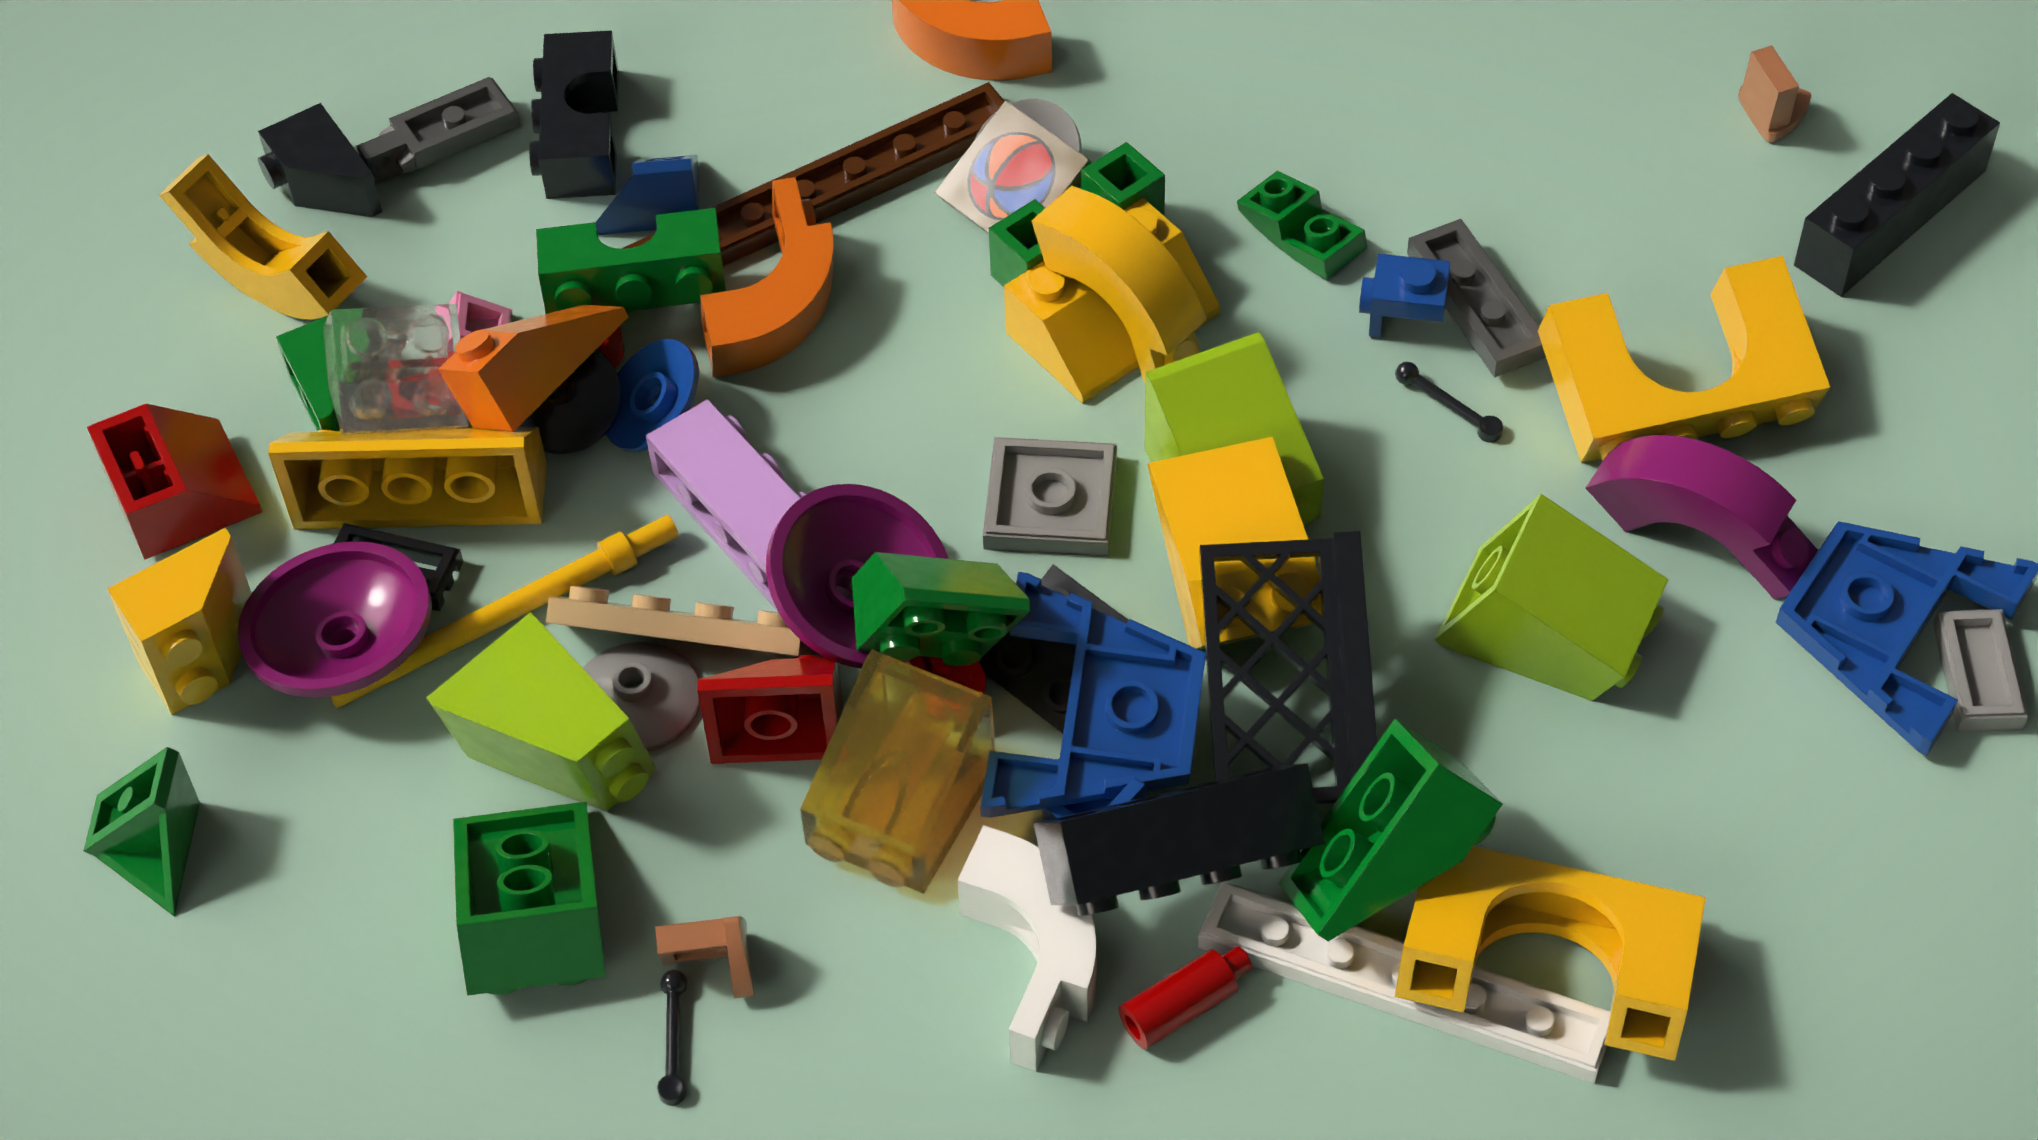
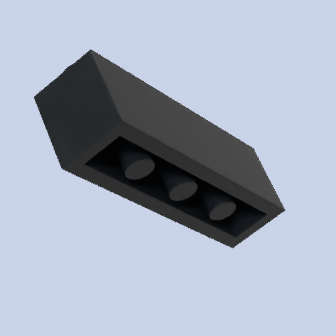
(1896, 194)
(1179, 836)

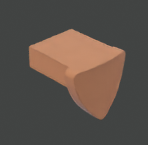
(1772, 95)
(709, 941)

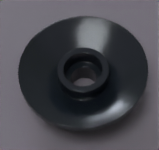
(583, 412)

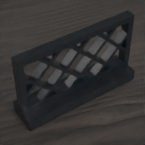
(1345, 652)

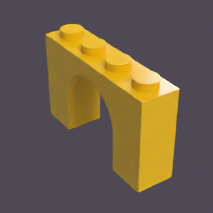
(1613, 401)
(1634, 928)

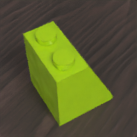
(1228, 400)
(1555, 603)
(543, 719)

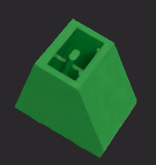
(934, 607)

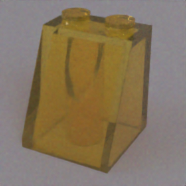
(899, 773)

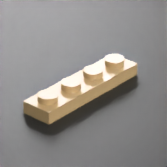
(653, 618)

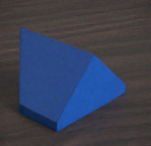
(654, 189)

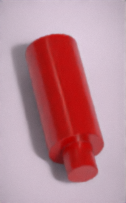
(1183, 995)

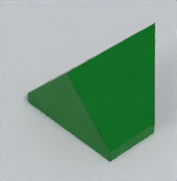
(147, 827)

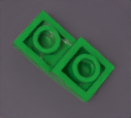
(1296, 223)

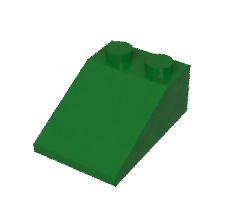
(1390, 832)
(527, 899)

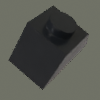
(317, 165)

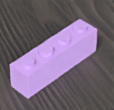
(724, 485)

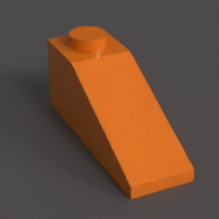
(516, 366)

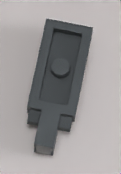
(439, 129)

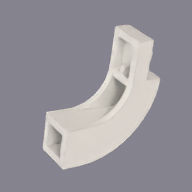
(1008, 889)

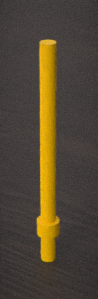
(613, 555)

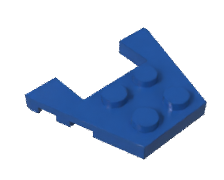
(1869, 603)
(1125, 714)

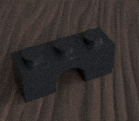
(574, 145)

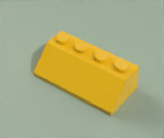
(411, 478)

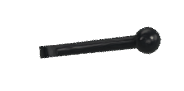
(1489, 427)
(672, 1087)

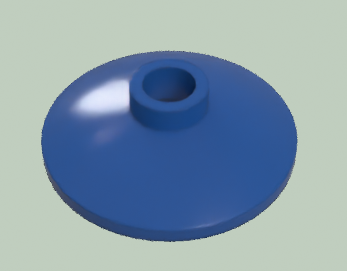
(655, 389)

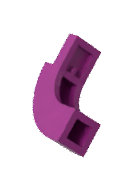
(1710, 491)

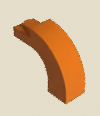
(977, 37)
(779, 312)

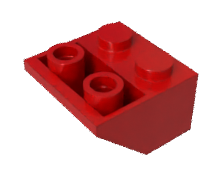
(172, 475)

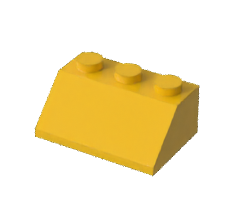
(1075, 329)

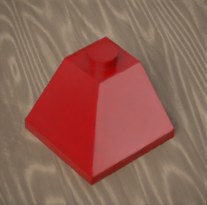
(771, 710)

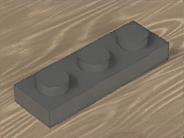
(1481, 299)

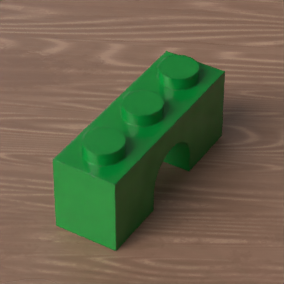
(1118, 176)
(663, 272)

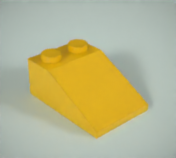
(1226, 499)

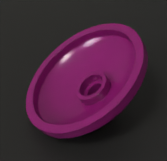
(823, 546)
(334, 619)

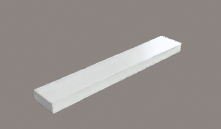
(1366, 969)

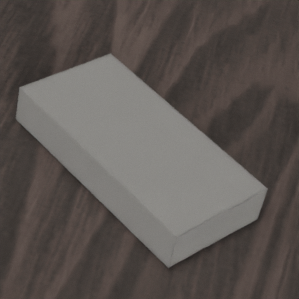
(1980, 670)

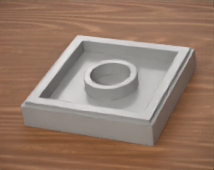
(1050, 496)

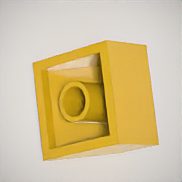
(186, 619)

